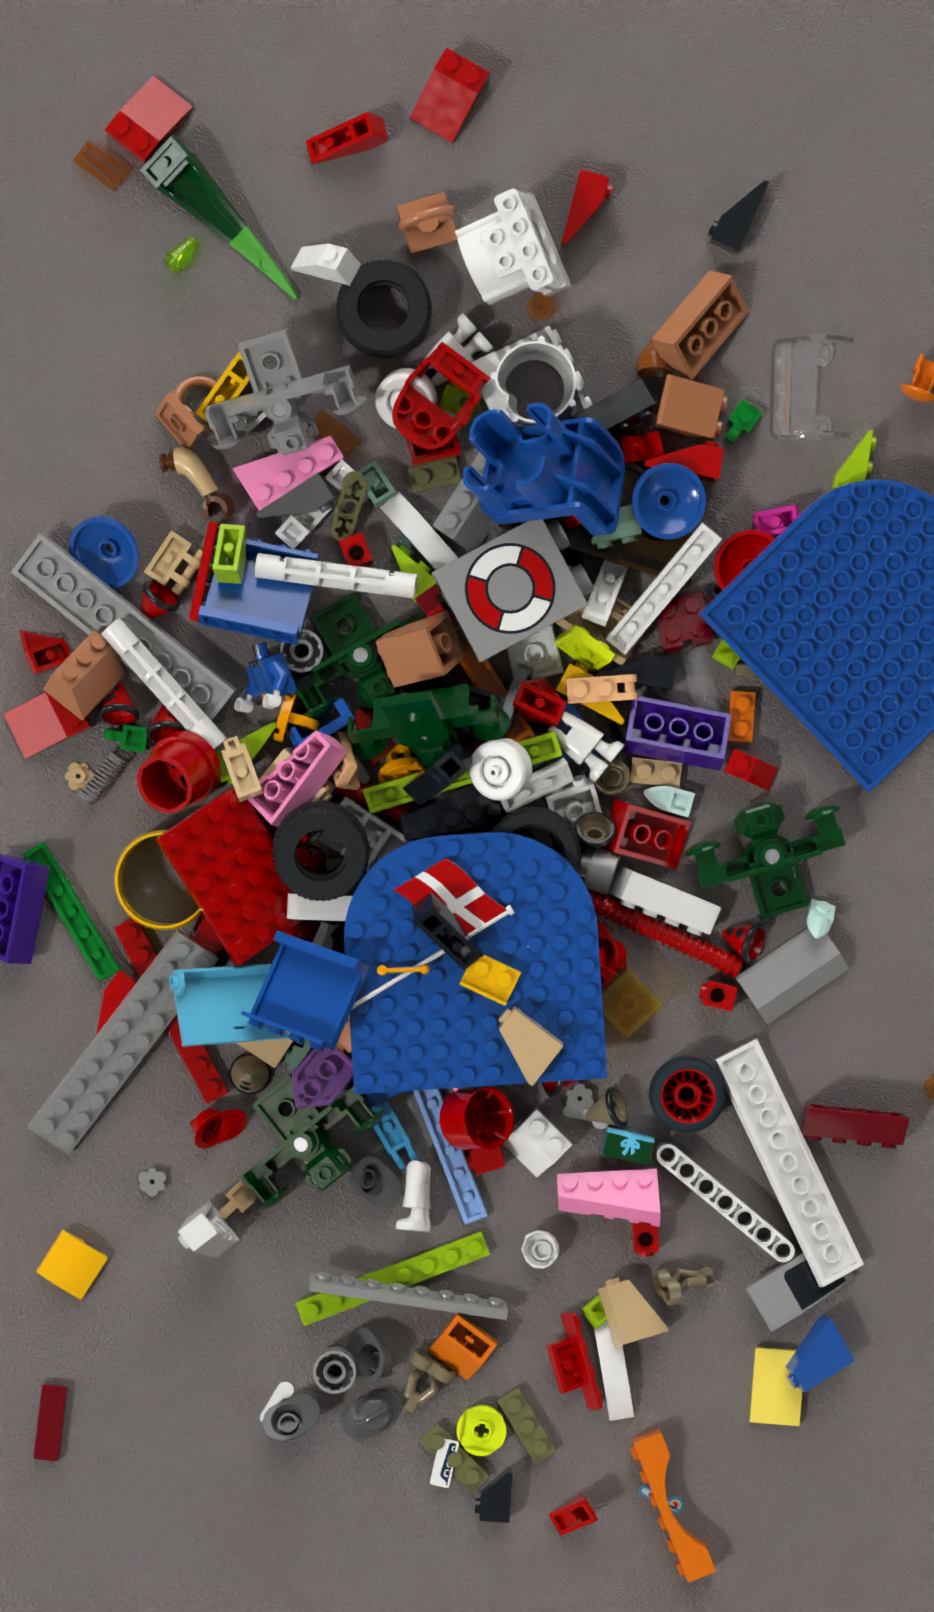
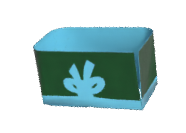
(627, 1145)

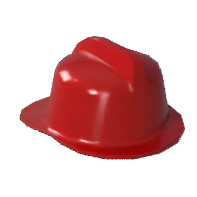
(614, 951)
(217, 1127)

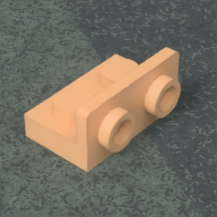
(345, 773)

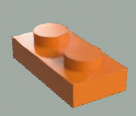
(742, 719)

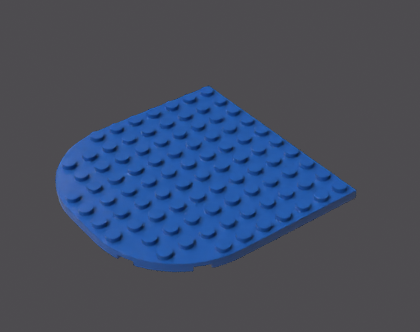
(845, 622)
(443, 1035)

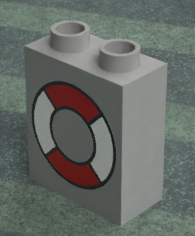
(512, 587)

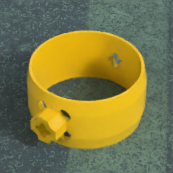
(121, 896)

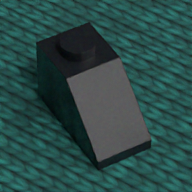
(495, 1499)

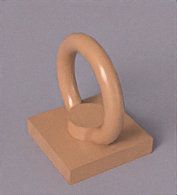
(427, 223)
(180, 418)

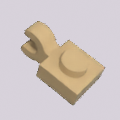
(239, 1197)

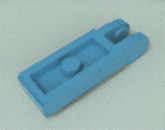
(393, 1134)

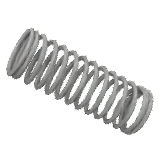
(117, 761)

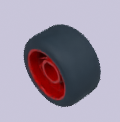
(701, 1108)

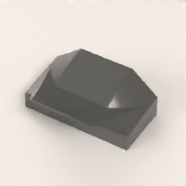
(326, 933)

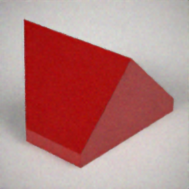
(43, 651)
(539, 702)

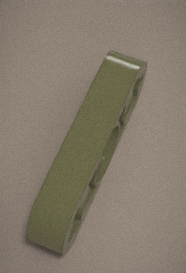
(345, 495)

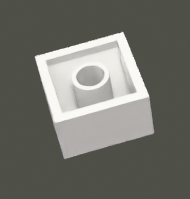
(537, 1142)

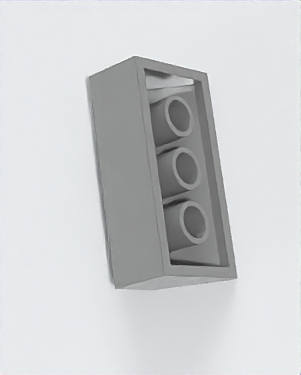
(462, 515)

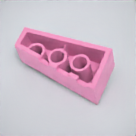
(298, 777)

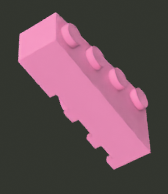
(279, 473)
(612, 1194)

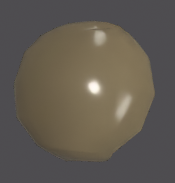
(614, 778)

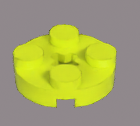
(473, 1418)

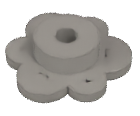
(586, 1101)
(152, 1188)

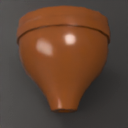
(651, 365)

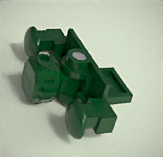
(769, 855)

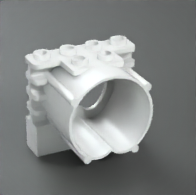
(512, 250)
(541, 347)

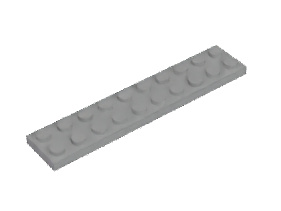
(96, 606)
(117, 1046)

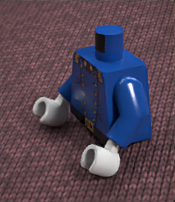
(268, 680)

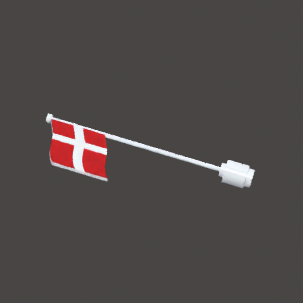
(459, 894)

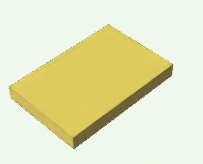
(772, 1394)

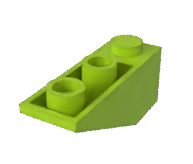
(857, 464)
(407, 565)

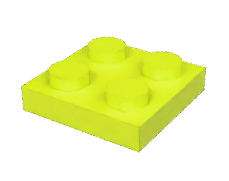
(584, 648)

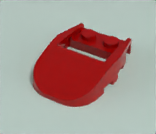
(423, 420)

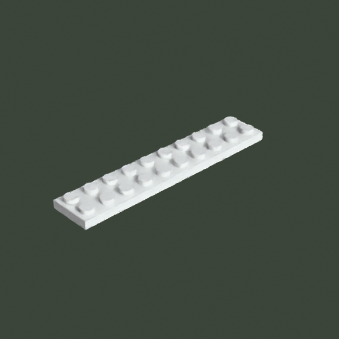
(788, 1162)

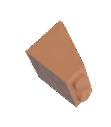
(690, 408)
(420, 650)

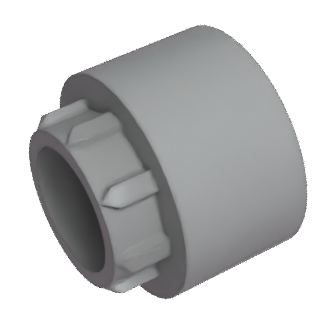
(315, 655)
(598, 869)
(331, 1383)

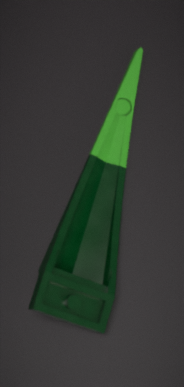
(188, 183)

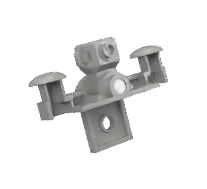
(280, 394)

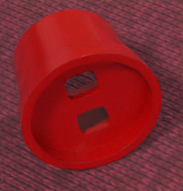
(162, 782)

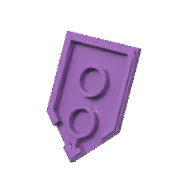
(321, 1077)

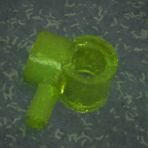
(452, 398)

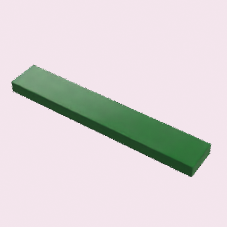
(75, 915)

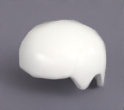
(540, 1249)

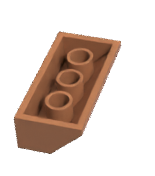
(700, 324)

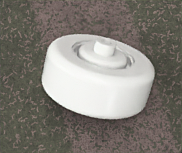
(391, 387)
(500, 769)

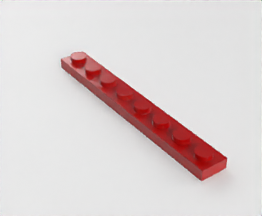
(195, 1057)

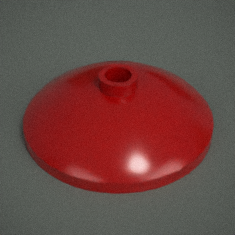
(737, 553)

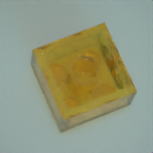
(628, 1002)

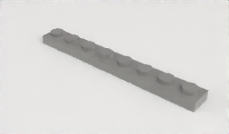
(399, 1294)

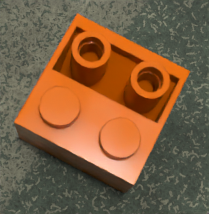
(463, 1345)

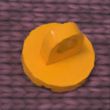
(287, 717)
(399, 767)

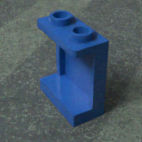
(331, 728)

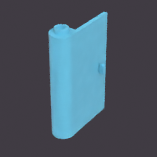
(212, 1003)

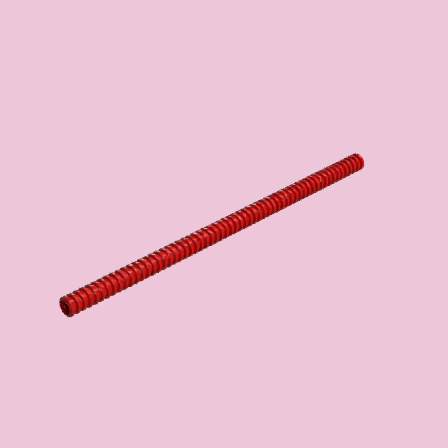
(608, 908)

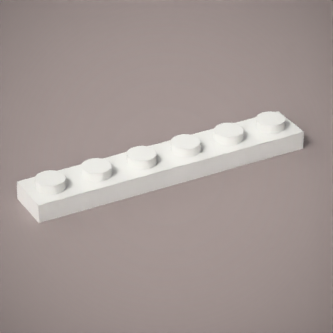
(663, 588)

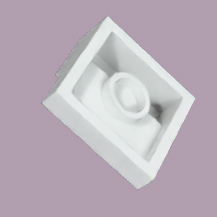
(574, 799)

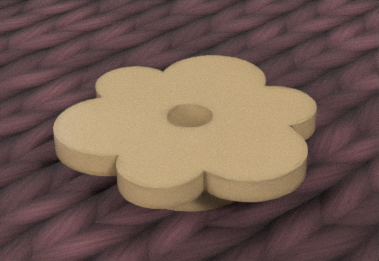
(74, 769)

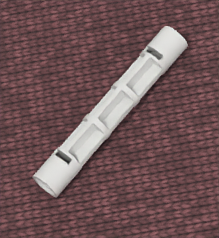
(336, 575)
(161, 683)

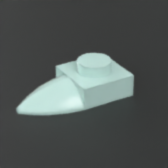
(671, 799)
(820, 918)

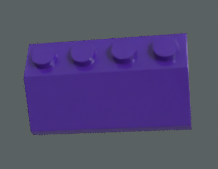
(677, 733)
(21, 904)

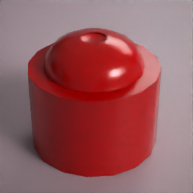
(476, 1118)

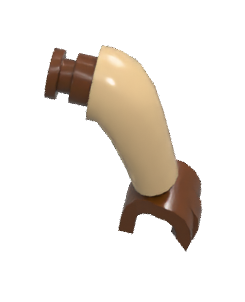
(189, 463)

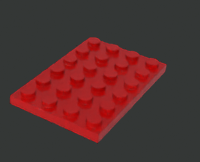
(230, 873)

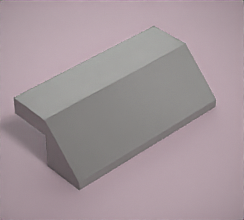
(791, 974)

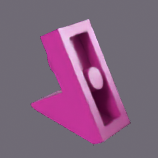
(775, 520)

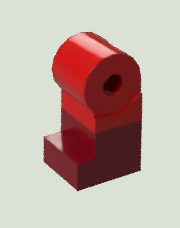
(430, 604)

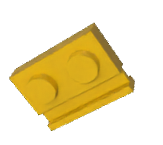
(491, 979)

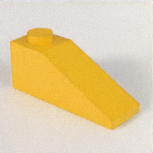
(228, 386)
(605, 709)

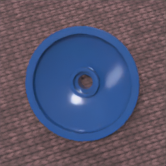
(684, 501)
(91, 548)

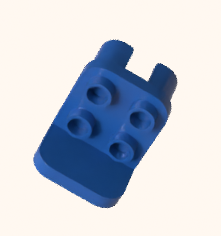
(547, 469)

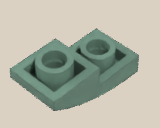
(296, 1055)

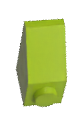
(230, 554)

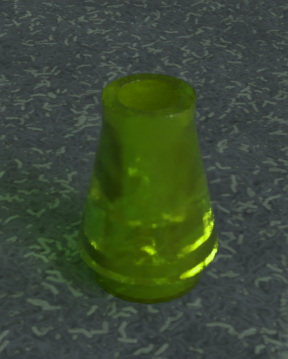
(180, 256)

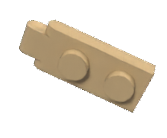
(241, 769)

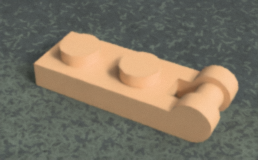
(600, 689)

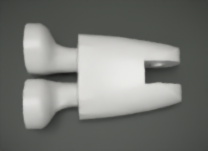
(465, 330)
(582, 741)
(417, 1198)

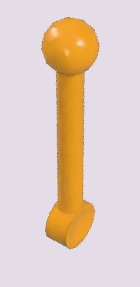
(383, 970)

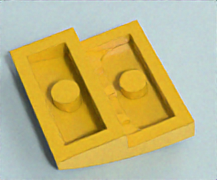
(72, 1264)

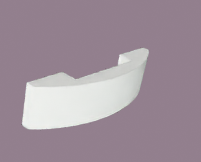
(299, 526)
(418, 531)
(614, 1375)

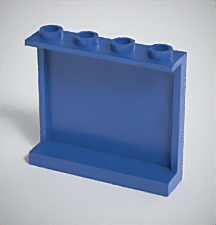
(308, 992)

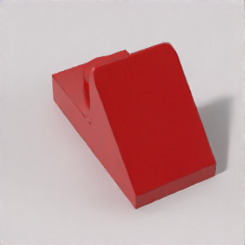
(642, 447)
(573, 1515)

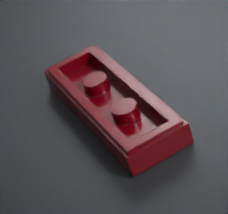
(50, 1422)

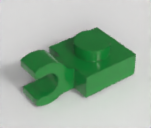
(743, 419)
(132, 738)

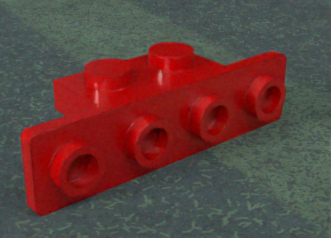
(572, 1364)

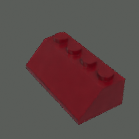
(854, 1124)

